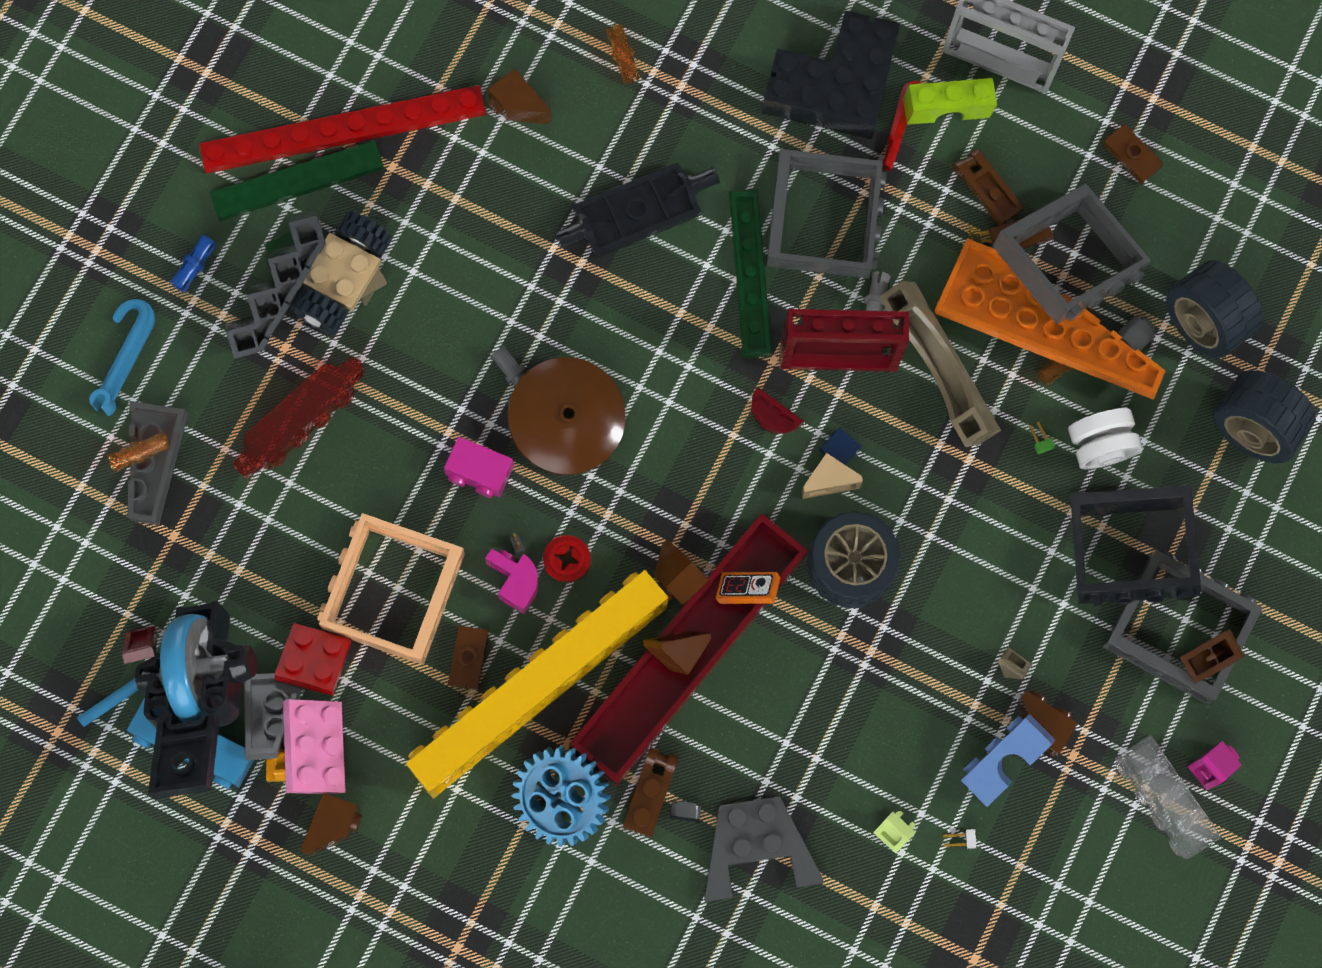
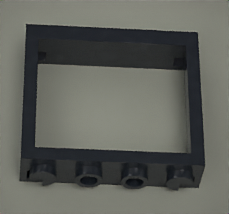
(1127, 502)

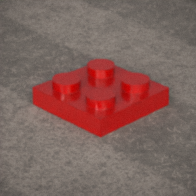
(313, 659)

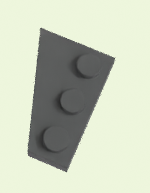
(265, 715)

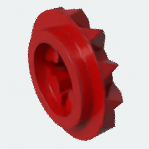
(560, 547)

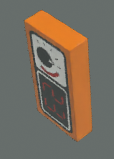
(748, 587)

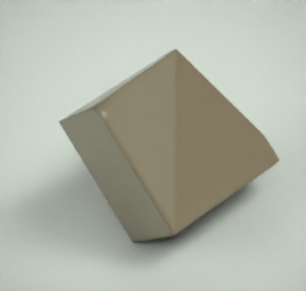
(376, 283)

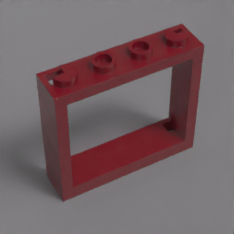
(843, 340)

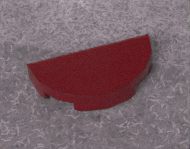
(773, 415)

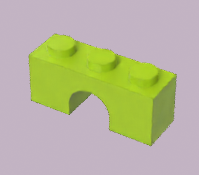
(930, 100)

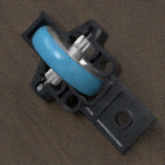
(195, 683)

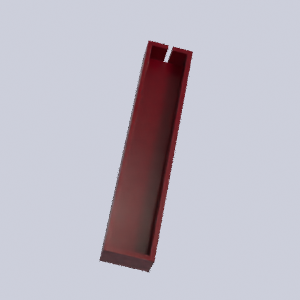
(650, 691)

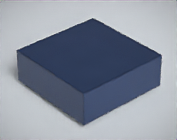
(841, 446)

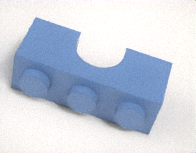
(987, 777)

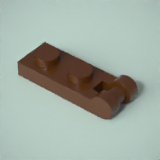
(988, 187)
(650, 793)

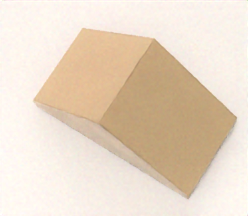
(830, 478)

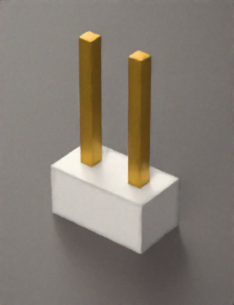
(970, 836)

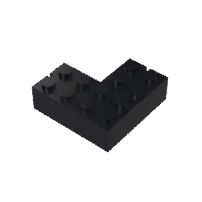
(839, 92)

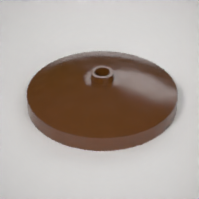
(561, 443)

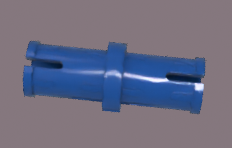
(193, 263)

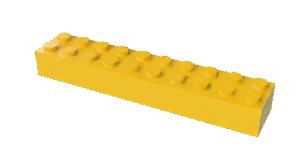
(537, 684)

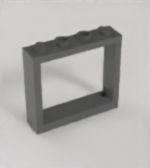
(832, 165)
(1103, 224)
(1160, 667)

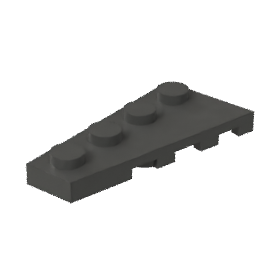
(151, 479)

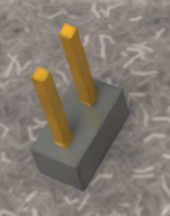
(517, 544)

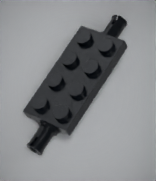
(637, 209)

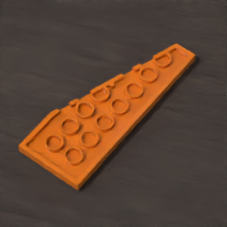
(994, 301)

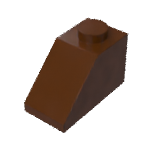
(517, 100)
(678, 574)
(331, 824)

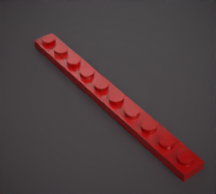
(342, 129)

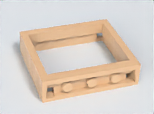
(349, 559)

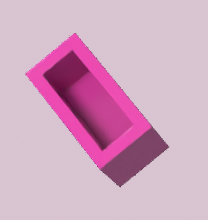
(478, 468)

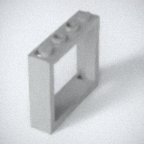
(1018, 23)

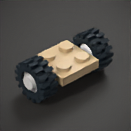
(341, 272)

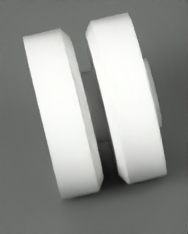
(1105, 438)

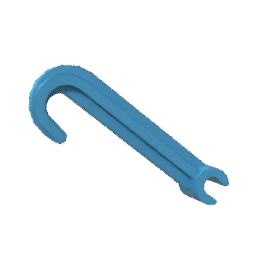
(127, 355)

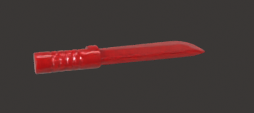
(897, 131)

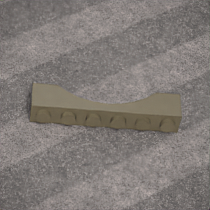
(964, 403)

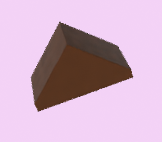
(679, 650)
(1212, 656)

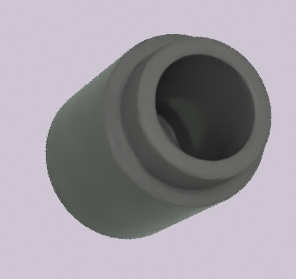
(1137, 333)

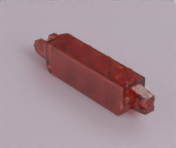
(298, 416)

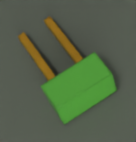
(1042, 446)

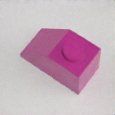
(1215, 765)

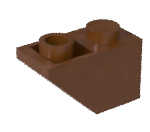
(1055, 721)

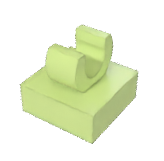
(895, 831)

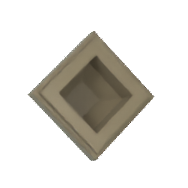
(1013, 665)

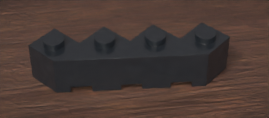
(271, 299)

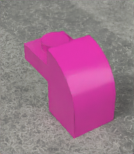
(522, 579)

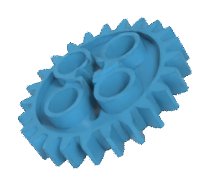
(549, 819)

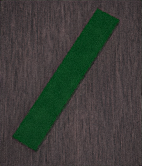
(296, 180)
(750, 274)

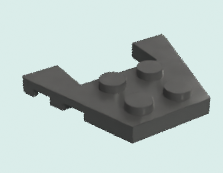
(752, 834)

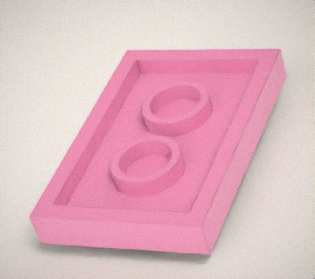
(313, 747)

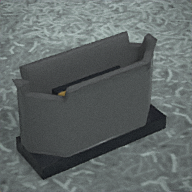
(685, 811)

